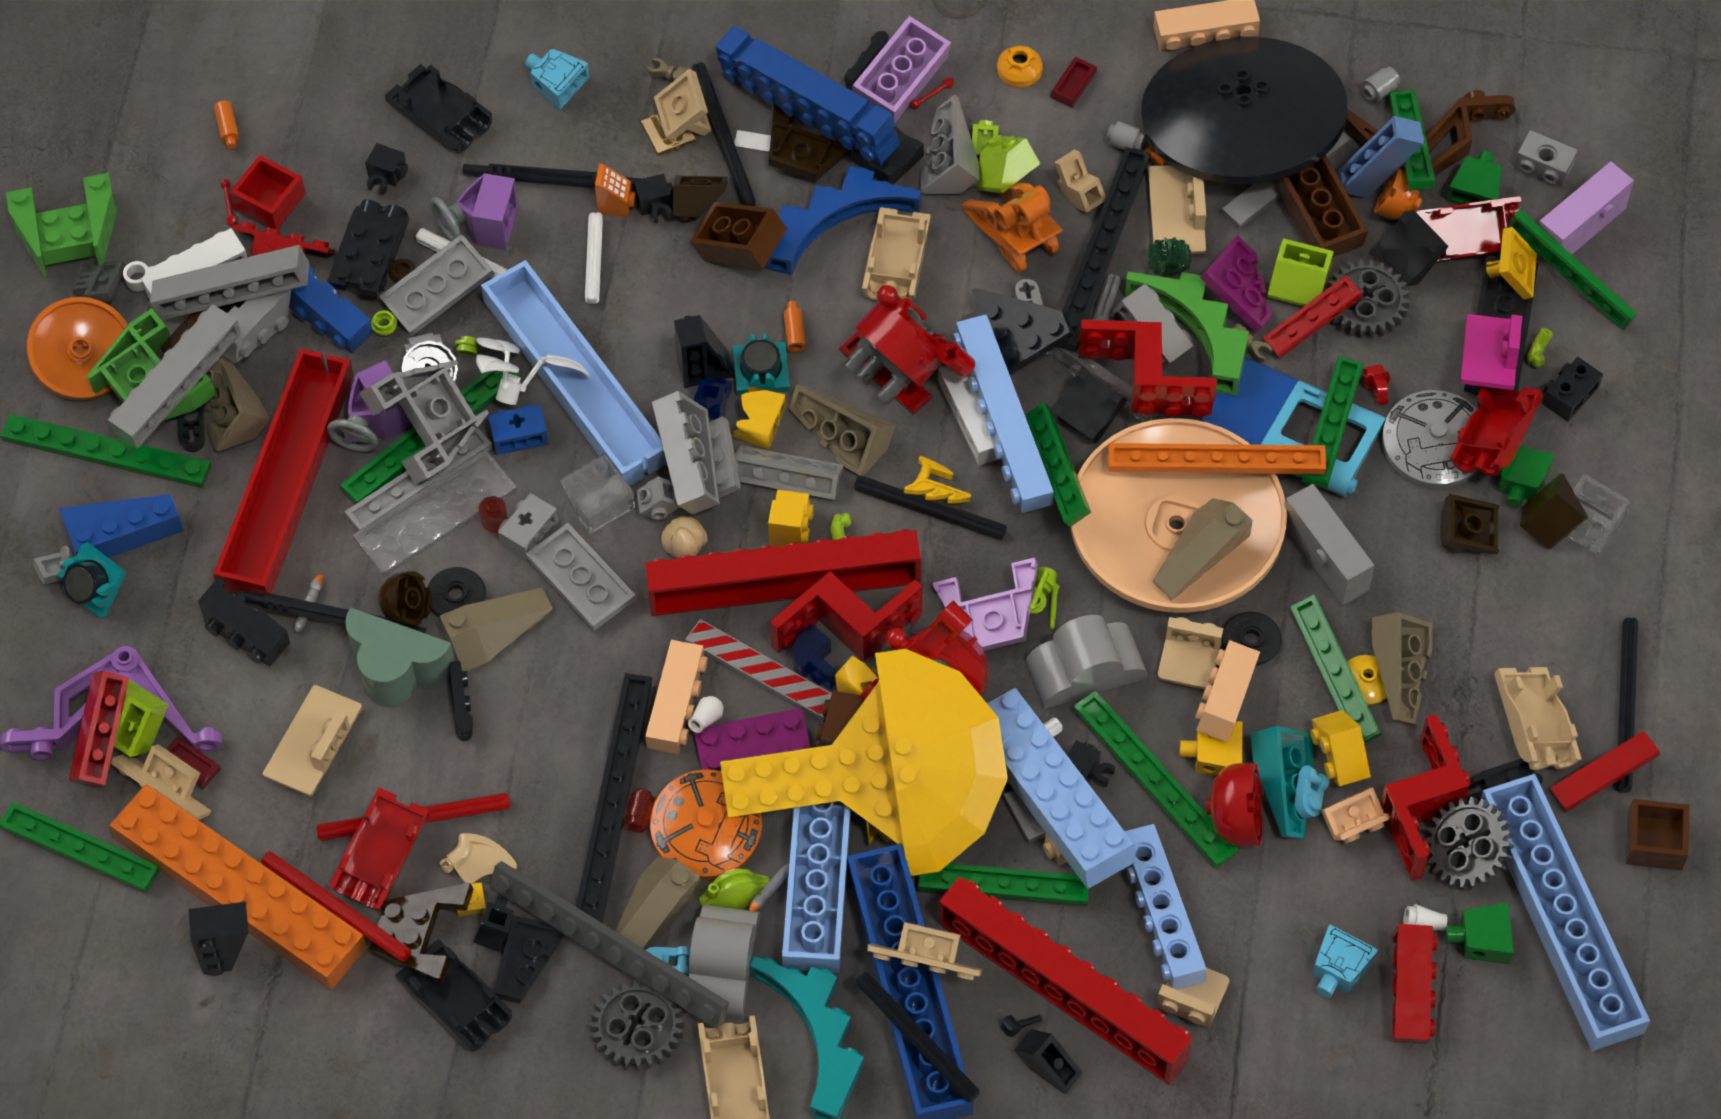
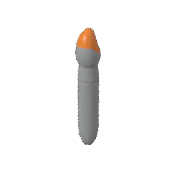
(315, 588)
(759, 900)

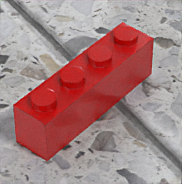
(98, 728)

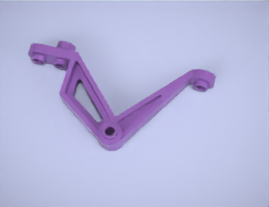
(125, 662)

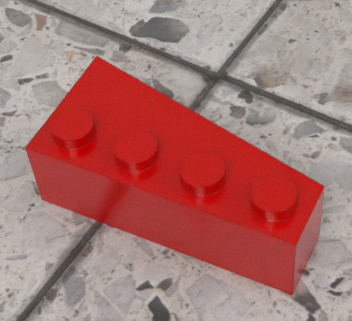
(1413, 983)

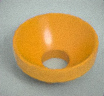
(1019, 74)

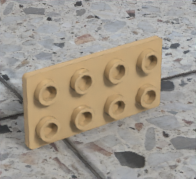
(1177, 206)
(312, 740)

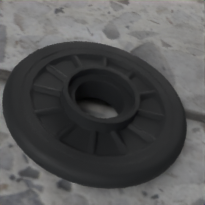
(452, 578)
(1259, 624)

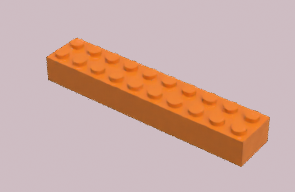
(225, 875)

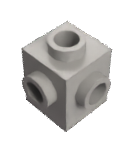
(657, 499)

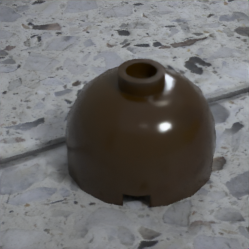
(405, 598)

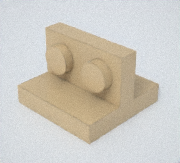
(683, 107)

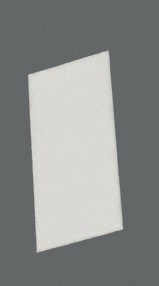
(752, 140)

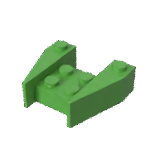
(67, 231)
(132, 357)

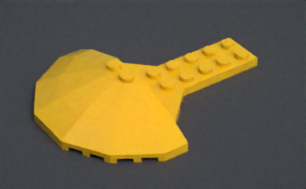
(911, 761)

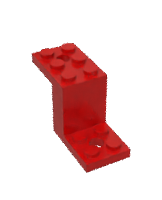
(1149, 389)
(846, 616)
(1422, 795)

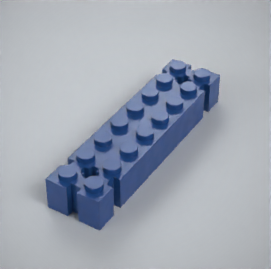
(807, 95)

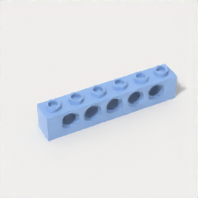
(1178, 971)

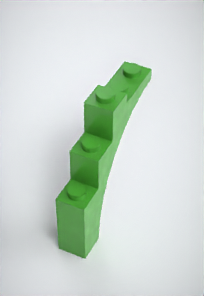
(1206, 318)

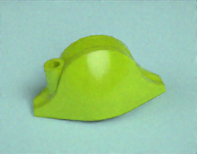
(734, 889)

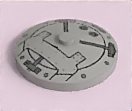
(1423, 435)

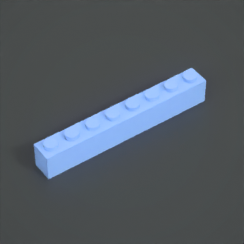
(1004, 416)

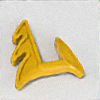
(933, 489)

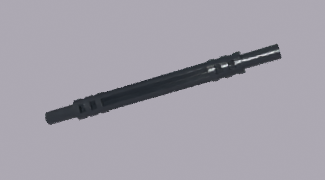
(538, 174)
(304, 608)

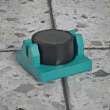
(760, 364)
(92, 582)

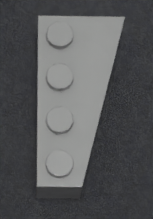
(688, 451)

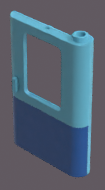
(1267, 402)

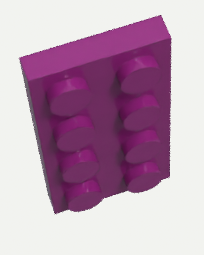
(751, 738)

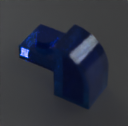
(713, 396)
(809, 654)

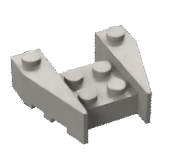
(434, 410)

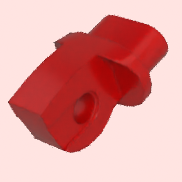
(1376, 380)

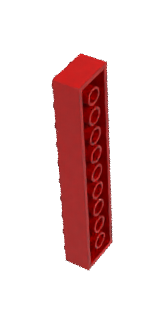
(1065, 980)

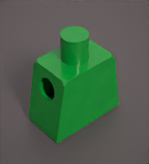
(1476, 180)
(1524, 475)
(1484, 934)

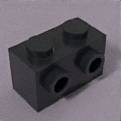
(1572, 388)

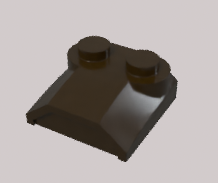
(1469, 525)

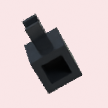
(385, 167)
(654, 196)
(1087, 760)
(494, 924)

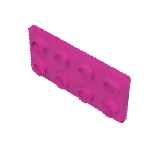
(1491, 351)

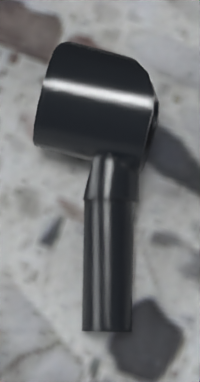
(1012, 1027)

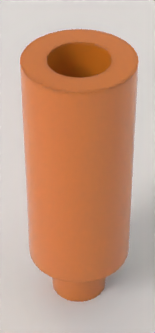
(226, 123)
(794, 328)

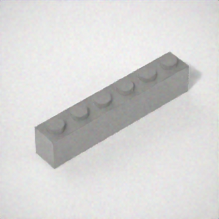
(229, 282)
(174, 376)

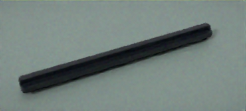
(724, 136)
(1627, 691)

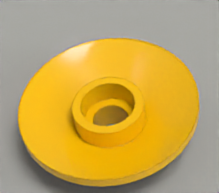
(1371, 688)

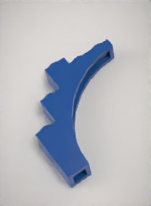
(831, 206)

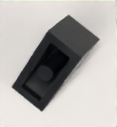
(1048, 1059)

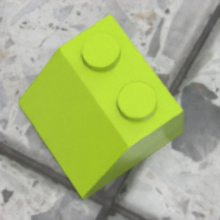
(1004, 163)

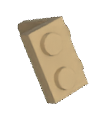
(1189, 652)
(1195, 1002)

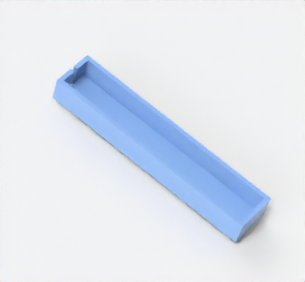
(593, 402)

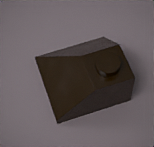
(696, 194)

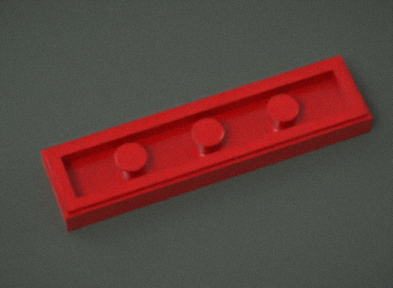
(1312, 316)
(912, 397)
(1605, 771)

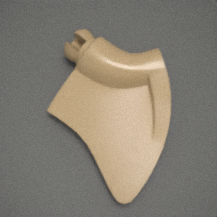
(475, 858)

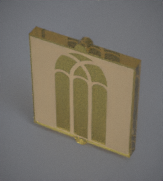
(662, 145)

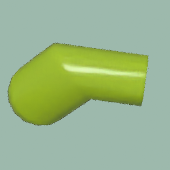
(1539, 344)
(838, 524)

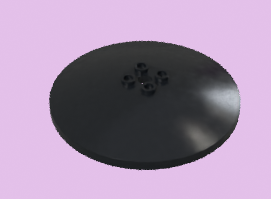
(1275, 130)

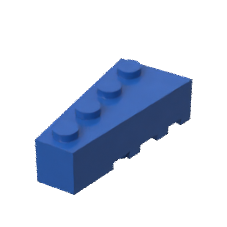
(329, 315)
(122, 524)

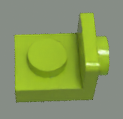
(982, 134)

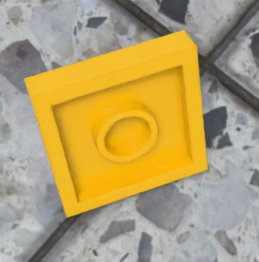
(1516, 263)

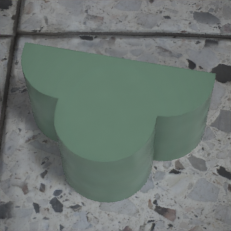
(395, 658)

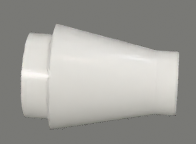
(706, 713)
(1422, 916)

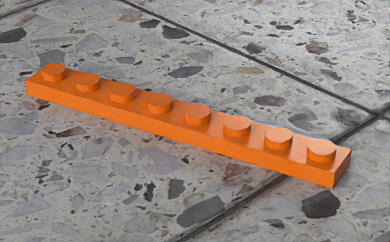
(1217, 458)

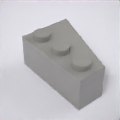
(1145, 307)

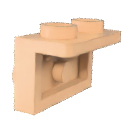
(1355, 815)

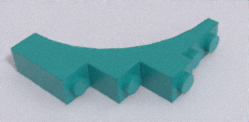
(829, 1028)

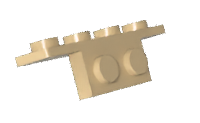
(165, 775)
(928, 947)

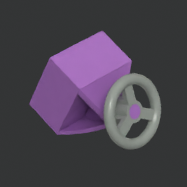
(485, 208)
(361, 423)

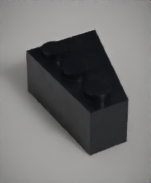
(700, 352)
(241, 625)
(218, 935)

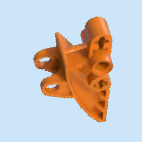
(1018, 223)

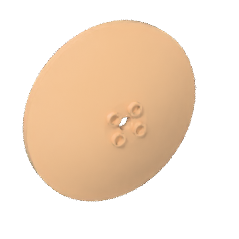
(1131, 515)

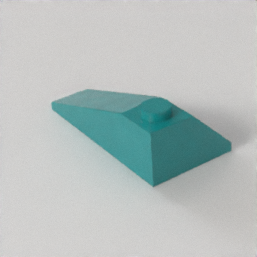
(1280, 757)

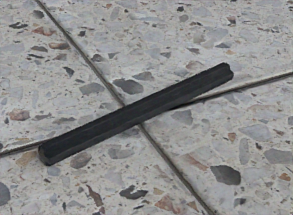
(931, 507)
(917, 1037)

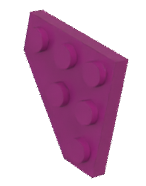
(1238, 284)

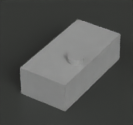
(1328, 545)

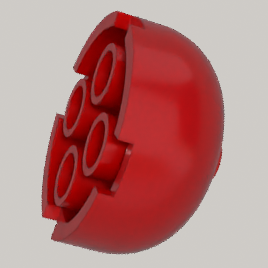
(1237, 805)

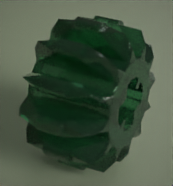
(1169, 256)

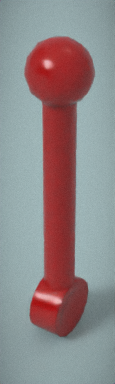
(948, 83)
(225, 184)

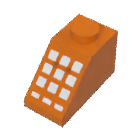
(613, 192)

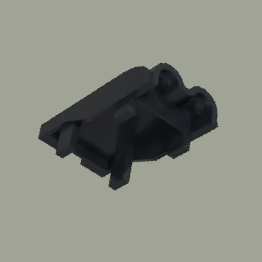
(440, 108)
(369, 248)
(461, 1004)

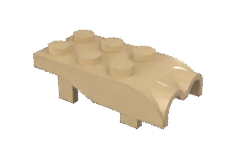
(896, 253)
(1538, 718)
(733, 1071)

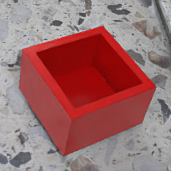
(267, 192)

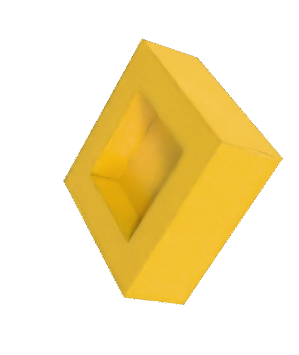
(477, 902)

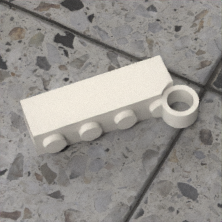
(217, 250)
(965, 409)

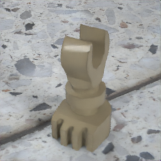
(670, 72)
(1255, 346)

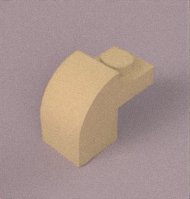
(1076, 184)

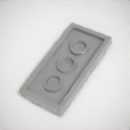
(436, 285)
(581, 576)

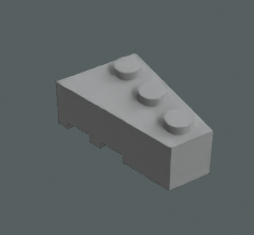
(258, 321)

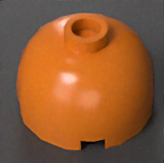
(1397, 197)

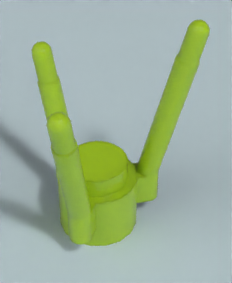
(1046, 582)

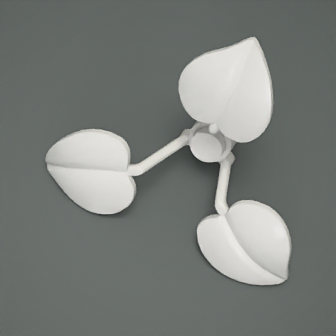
(510, 384)

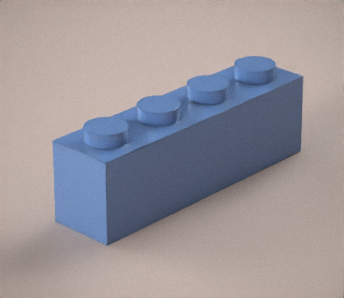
(1381, 156)

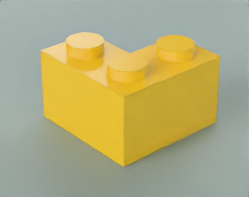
(789, 518)
(1344, 747)

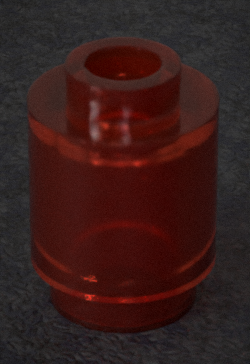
(492, 513)
(639, 810)

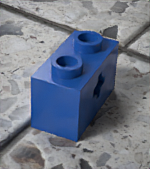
(518, 429)

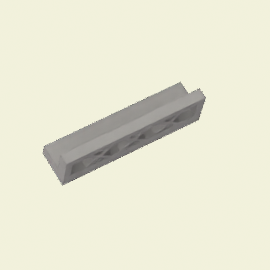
(788, 472)

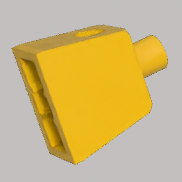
(1213, 753)

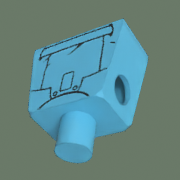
(557, 76)
(1341, 961)

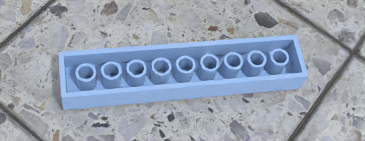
(1567, 917)

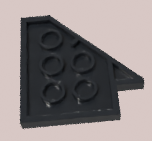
(1021, 327)

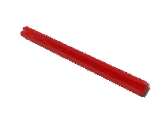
(437, 813)
(336, 906)

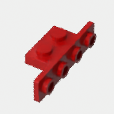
(271, 240)

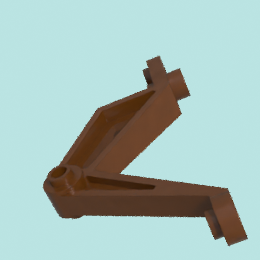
(1473, 107)

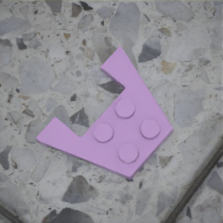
(999, 617)

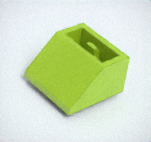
(1299, 272)
(139, 720)

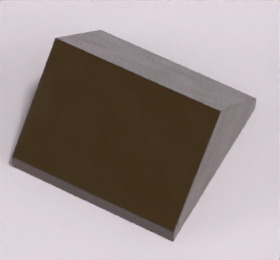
(1553, 513)

